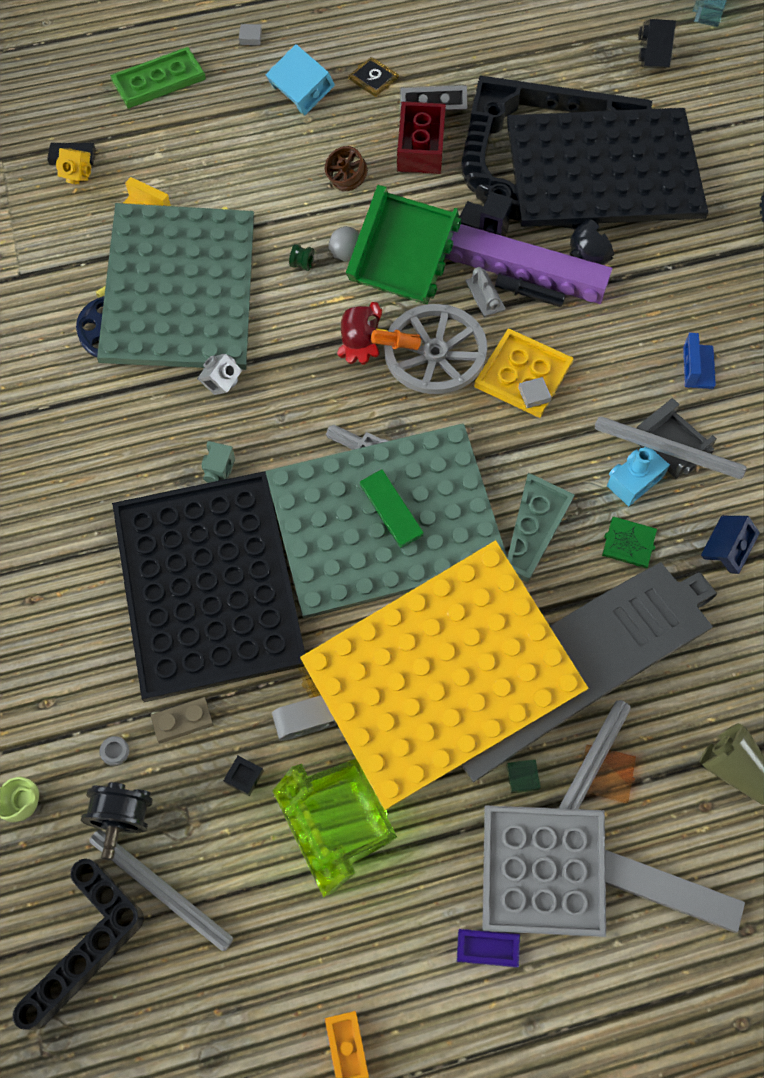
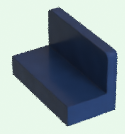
(731, 542)

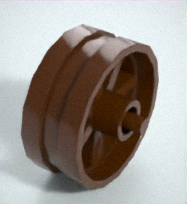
(352, 178)

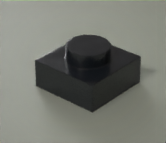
(243, 775)

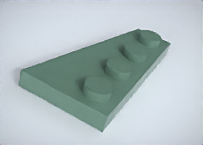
(537, 521)

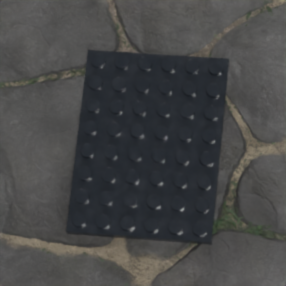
(605, 167)
(206, 586)

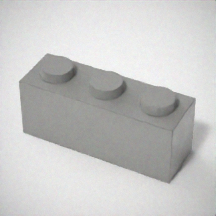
(452, 95)

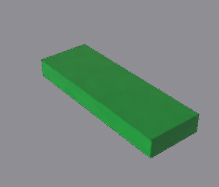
(391, 508)

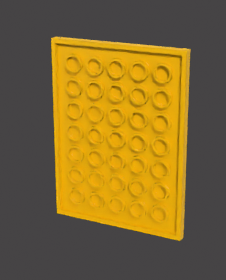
(442, 674)

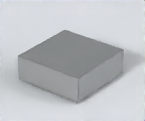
(250, 34)
(534, 392)

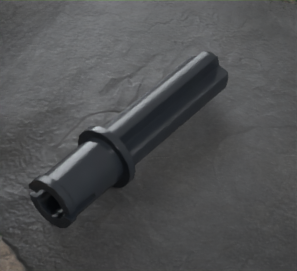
(529, 290)

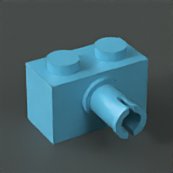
(637, 475)

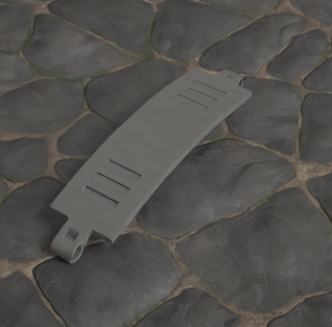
(612, 643)

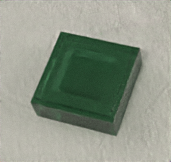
(523, 776)

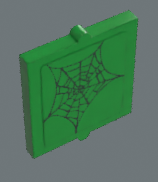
(629, 542)

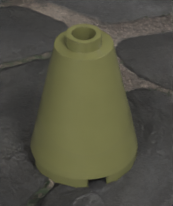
(737, 761)

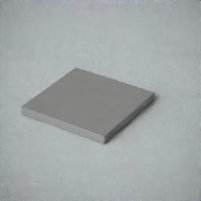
(544, 871)

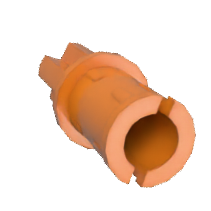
(396, 339)

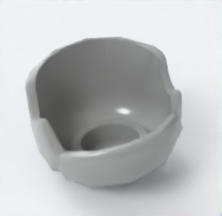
(343, 243)

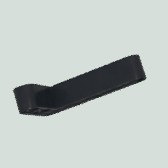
(88, 947)

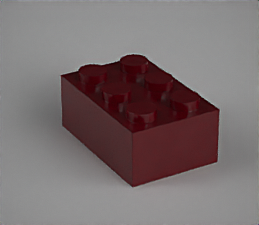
(421, 137)

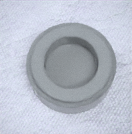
(114, 751)

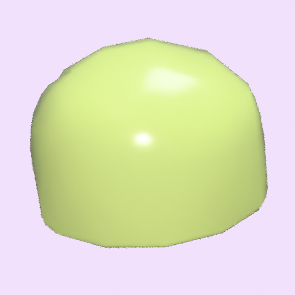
(18, 799)

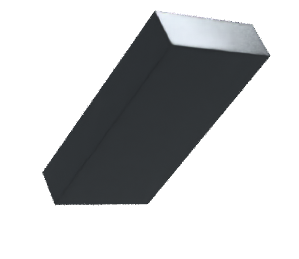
(53, 153)

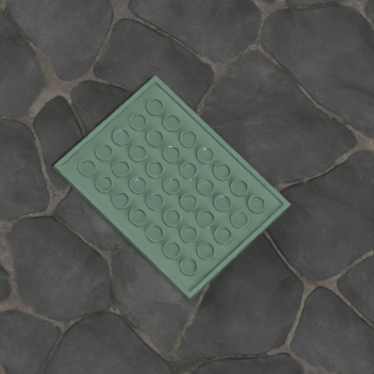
(177, 286)
(340, 543)

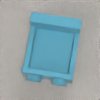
(300, 79)

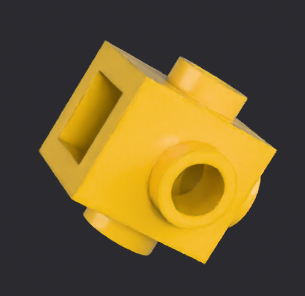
(73, 165)

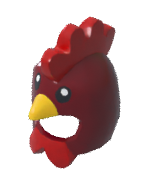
(357, 333)

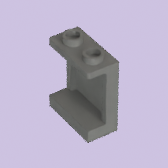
(672, 426)

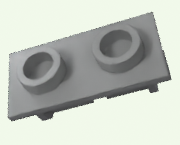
(484, 293)

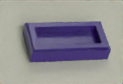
(488, 948)

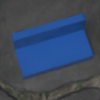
(698, 363)

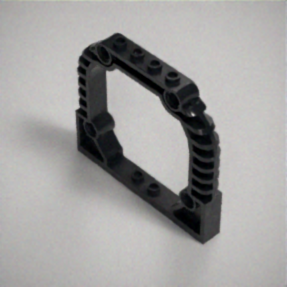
(499, 98)

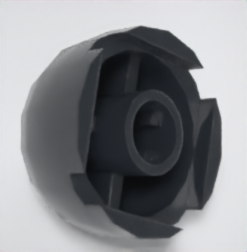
(590, 244)

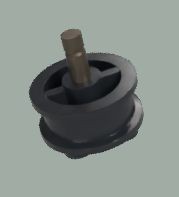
(116, 811)

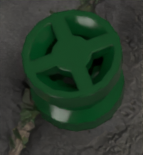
(301, 257)

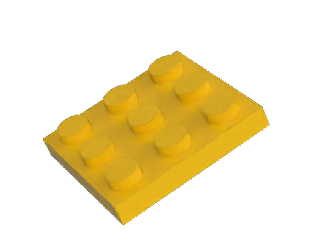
(518, 361)

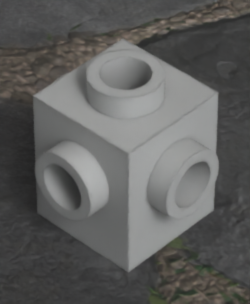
(219, 374)

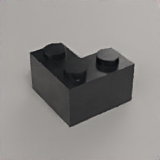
(657, 43)
(491, 217)

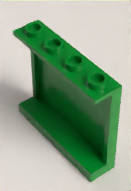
(403, 246)

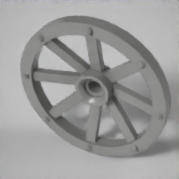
(436, 350)

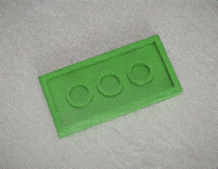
(158, 77)

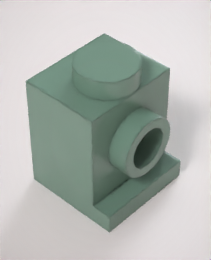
(218, 462)

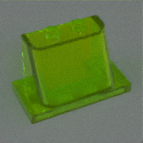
(333, 820)

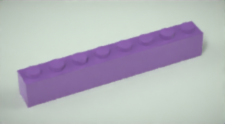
(531, 262)

